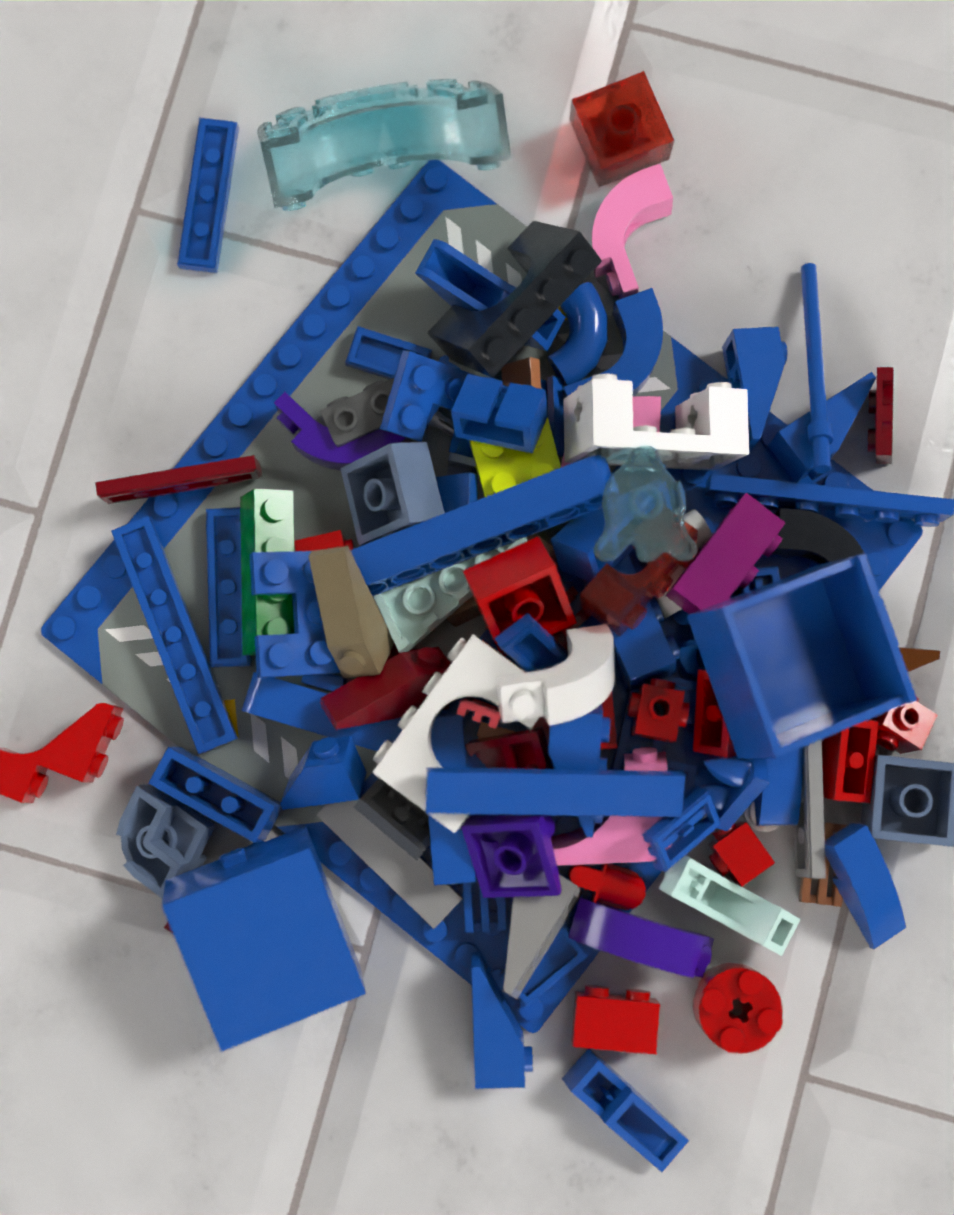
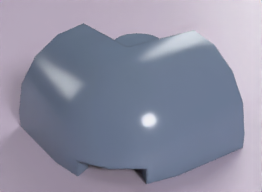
(161, 837)

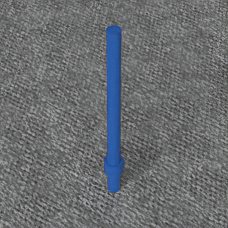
(820, 429)

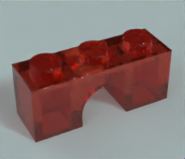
(622, 598)

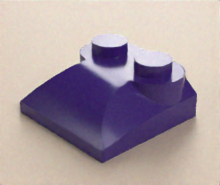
(513, 854)

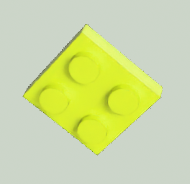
(505, 467)

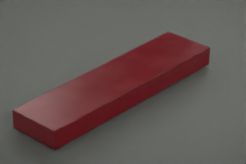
(179, 480)

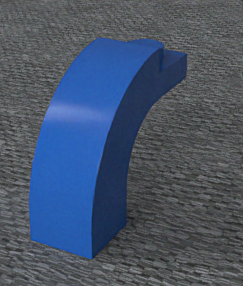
(642, 337)

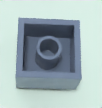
(391, 490)
(911, 801)

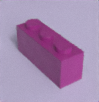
(728, 556)

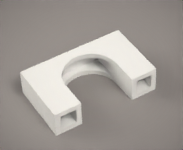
(405, 761)

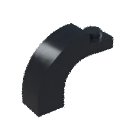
(814, 537)

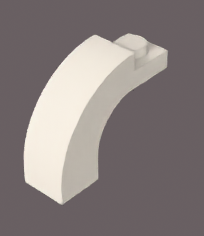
(566, 689)

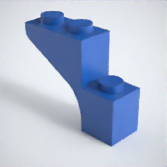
(473, 287)

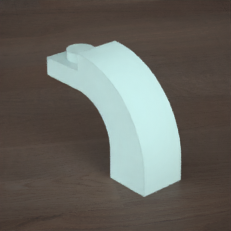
(730, 904)

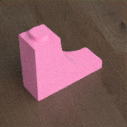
(618, 837)

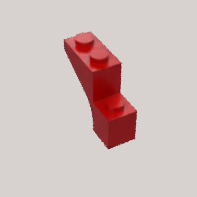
(73, 753)

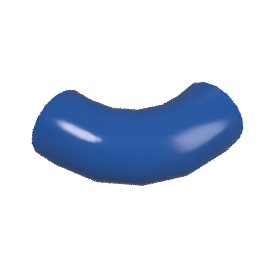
(586, 335)

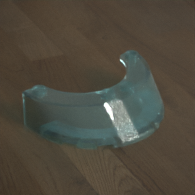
(381, 128)

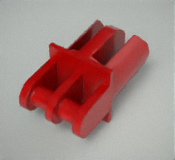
(610, 885)

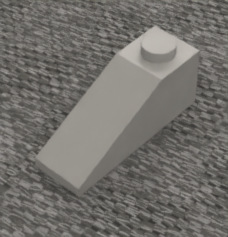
(532, 931)

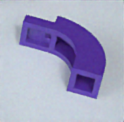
(317, 443)
(641, 939)

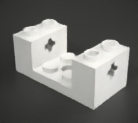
(706, 437)

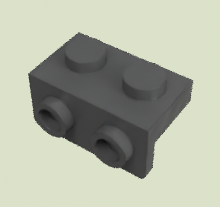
(357, 415)
(396, 817)

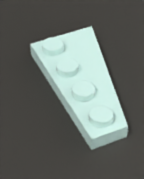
(425, 603)

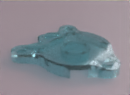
(644, 510)

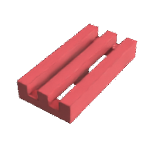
(481, 710)

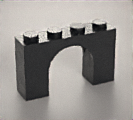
(555, 266)

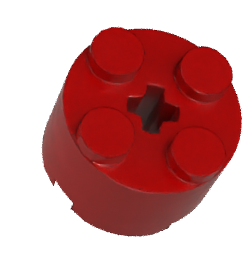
(759, 1017)

